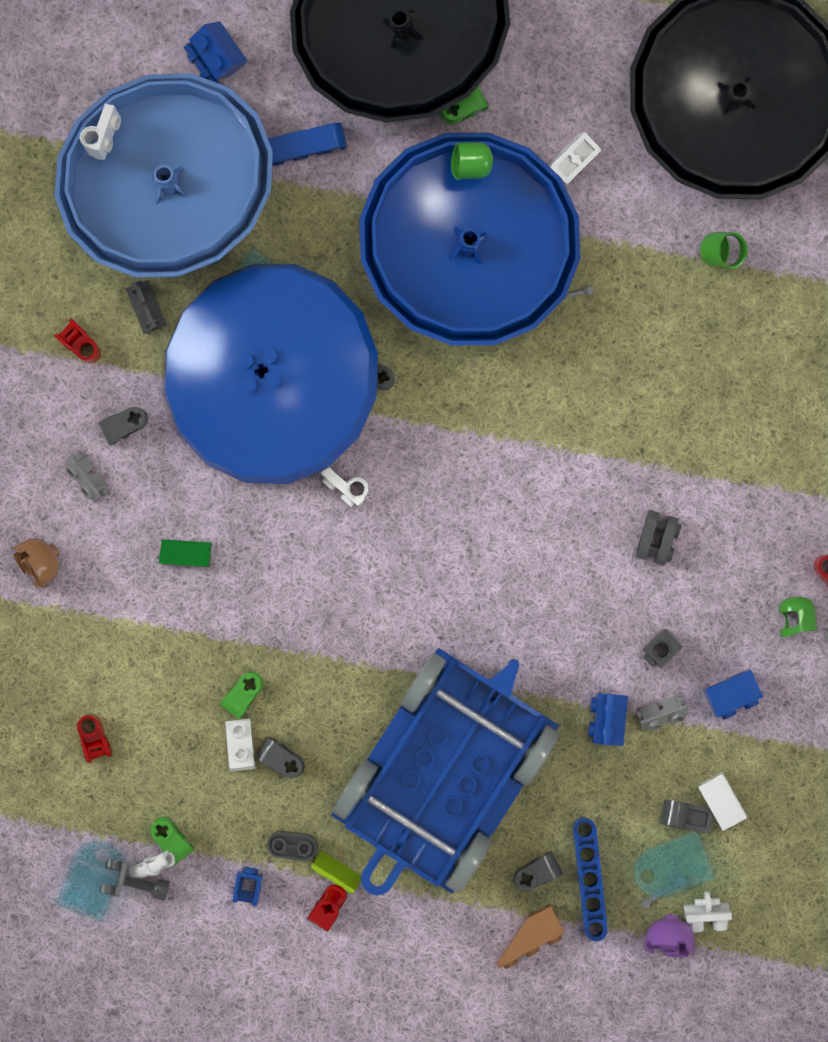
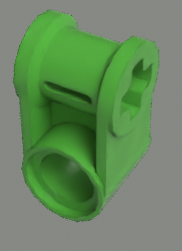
(465, 108)
(241, 698)
(172, 841)

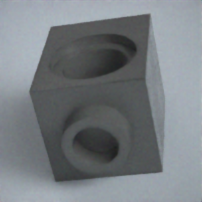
(671, 643)

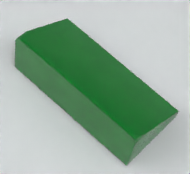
(185, 553)

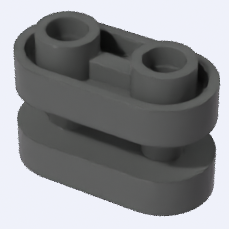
(670, 530)
(292, 845)

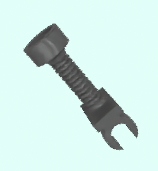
(159, 888)

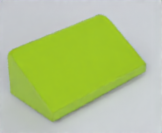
(336, 872)

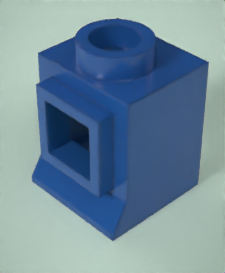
(244, 895)

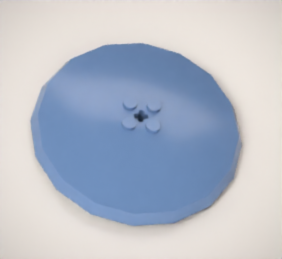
(178, 181)

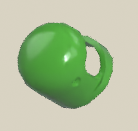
(471, 160)
(716, 249)
(806, 614)

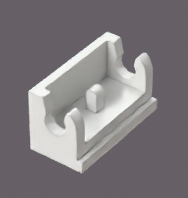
(574, 157)
(722, 801)

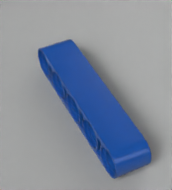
(307, 142)
(594, 890)

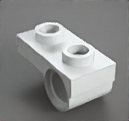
(104, 132)
(333, 481)
(240, 745)

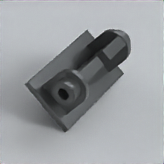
(146, 306)

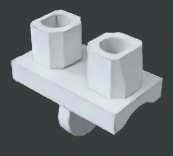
(707, 910)

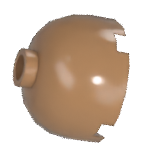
(37, 560)

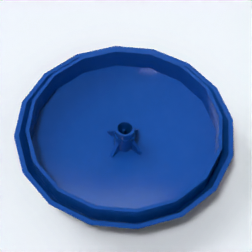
(519, 231)
(316, 378)

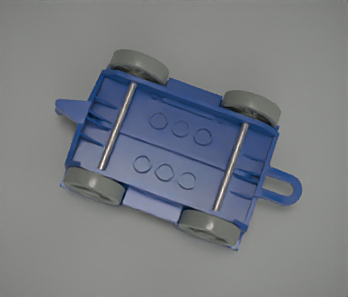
(445, 773)

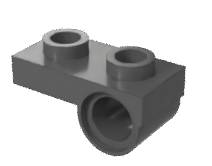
(686, 816)

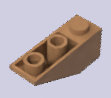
(535, 931)

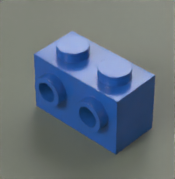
(733, 694)

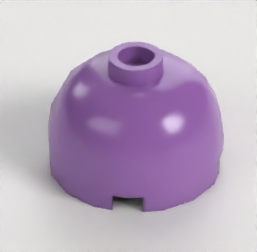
(670, 937)

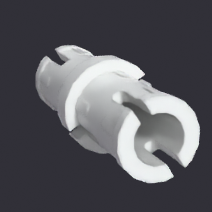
(152, 865)

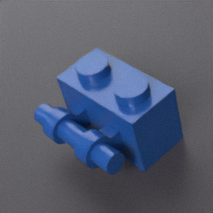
(214, 52)
(608, 719)

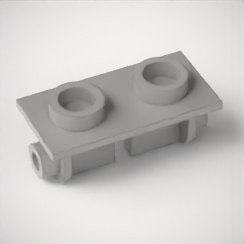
(79, 469)
(672, 711)

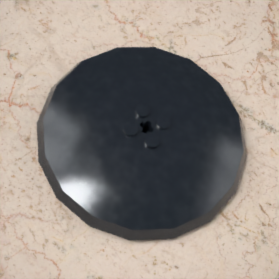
(397, 54)
(688, 105)

